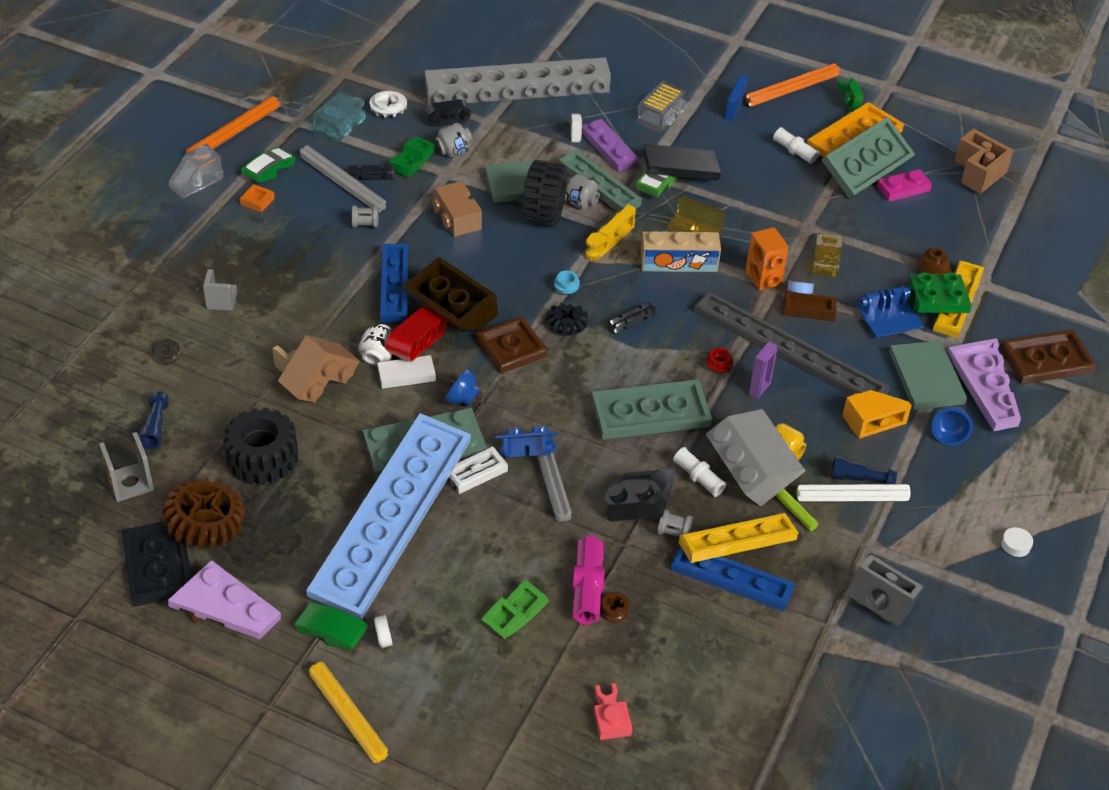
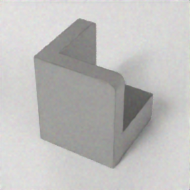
(218, 295)

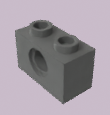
(899, 589)

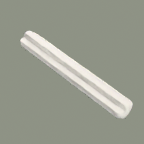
(853, 492)

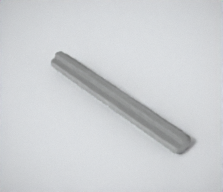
(342, 178)

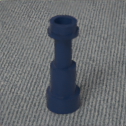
(151, 433)
(859, 471)

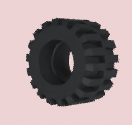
(544, 192)
(263, 462)

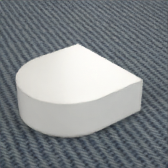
(576, 127)

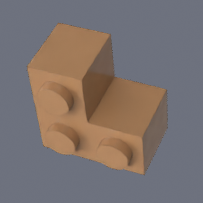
(983, 160)
(314, 365)

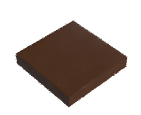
(511, 345)

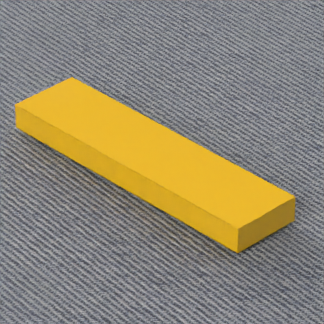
(952, 323)
(738, 537)

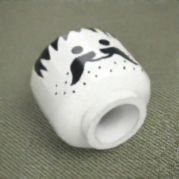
(373, 344)

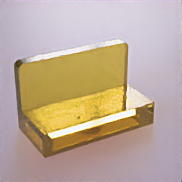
(696, 217)

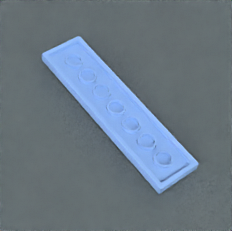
(388, 517)

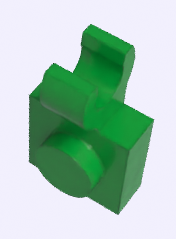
(852, 94)

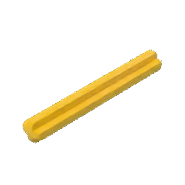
(348, 712)

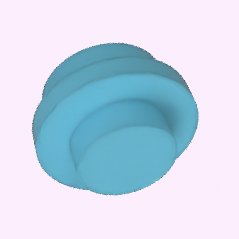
(566, 282)

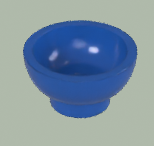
(463, 390)
(952, 426)

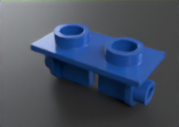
(538, 440)

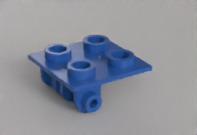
(888, 312)

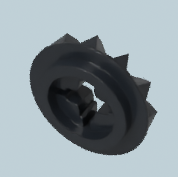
(567, 326)

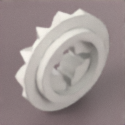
(379, 103)

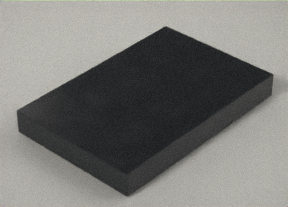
(681, 162)
(154, 563)

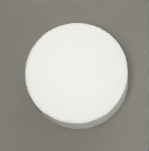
(1017, 542)
(383, 631)

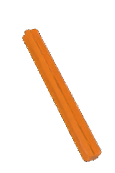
(791, 85)
(238, 124)

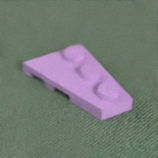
(225, 599)

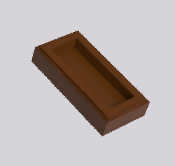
(809, 306)

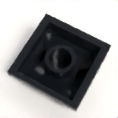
(639, 495)

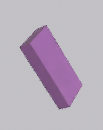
(763, 370)

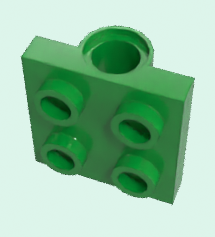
(938, 293)

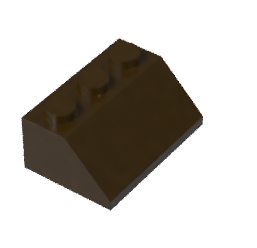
(453, 295)

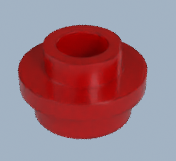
(719, 360)

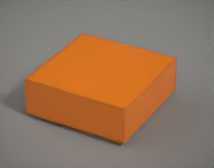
(257, 198)

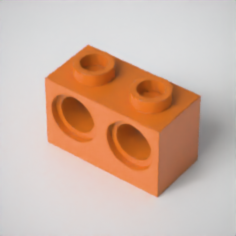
(766, 258)

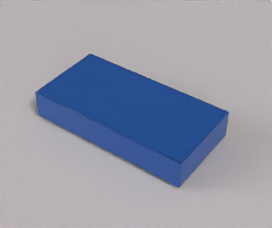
(736, 97)

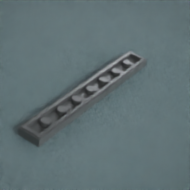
(788, 346)

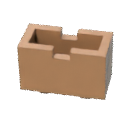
(456, 209)

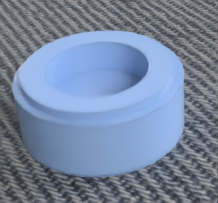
(800, 287)

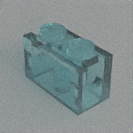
(339, 117)

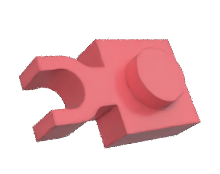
(611, 716)

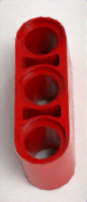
(416, 334)

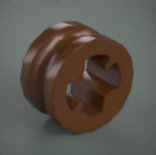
(609, 601)

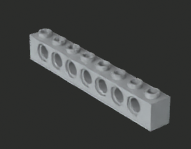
(518, 81)

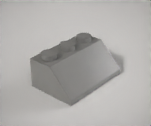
(755, 454)

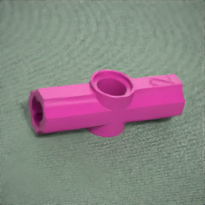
(588, 580)

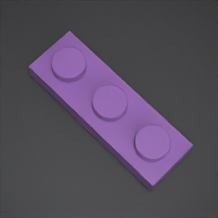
(609, 145)

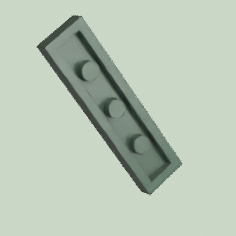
(610, 189)

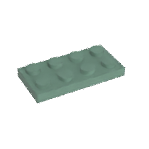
(868, 157)
(651, 409)
(384, 440)

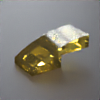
(827, 255)

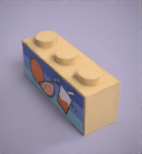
(680, 251)

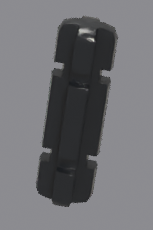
(372, 172)
(631, 317)

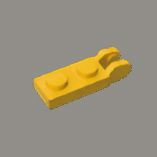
(611, 233)

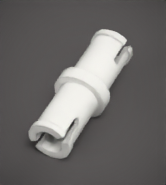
(796, 145)
(699, 472)

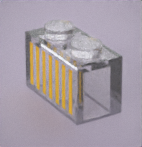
(661, 106)

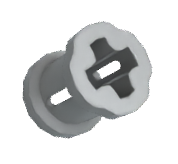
(365, 216)
(674, 524)

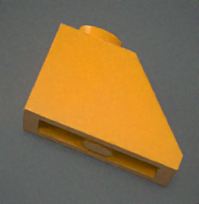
(874, 412)

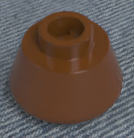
(933, 262)

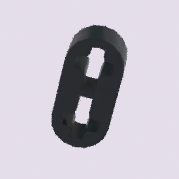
(448, 112)

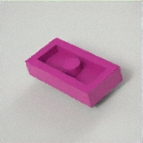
(904, 185)

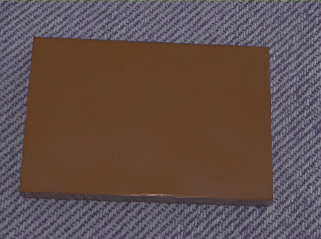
(1047, 356)

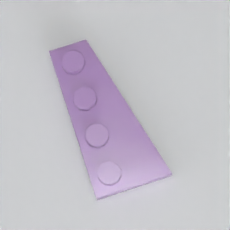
(986, 380)

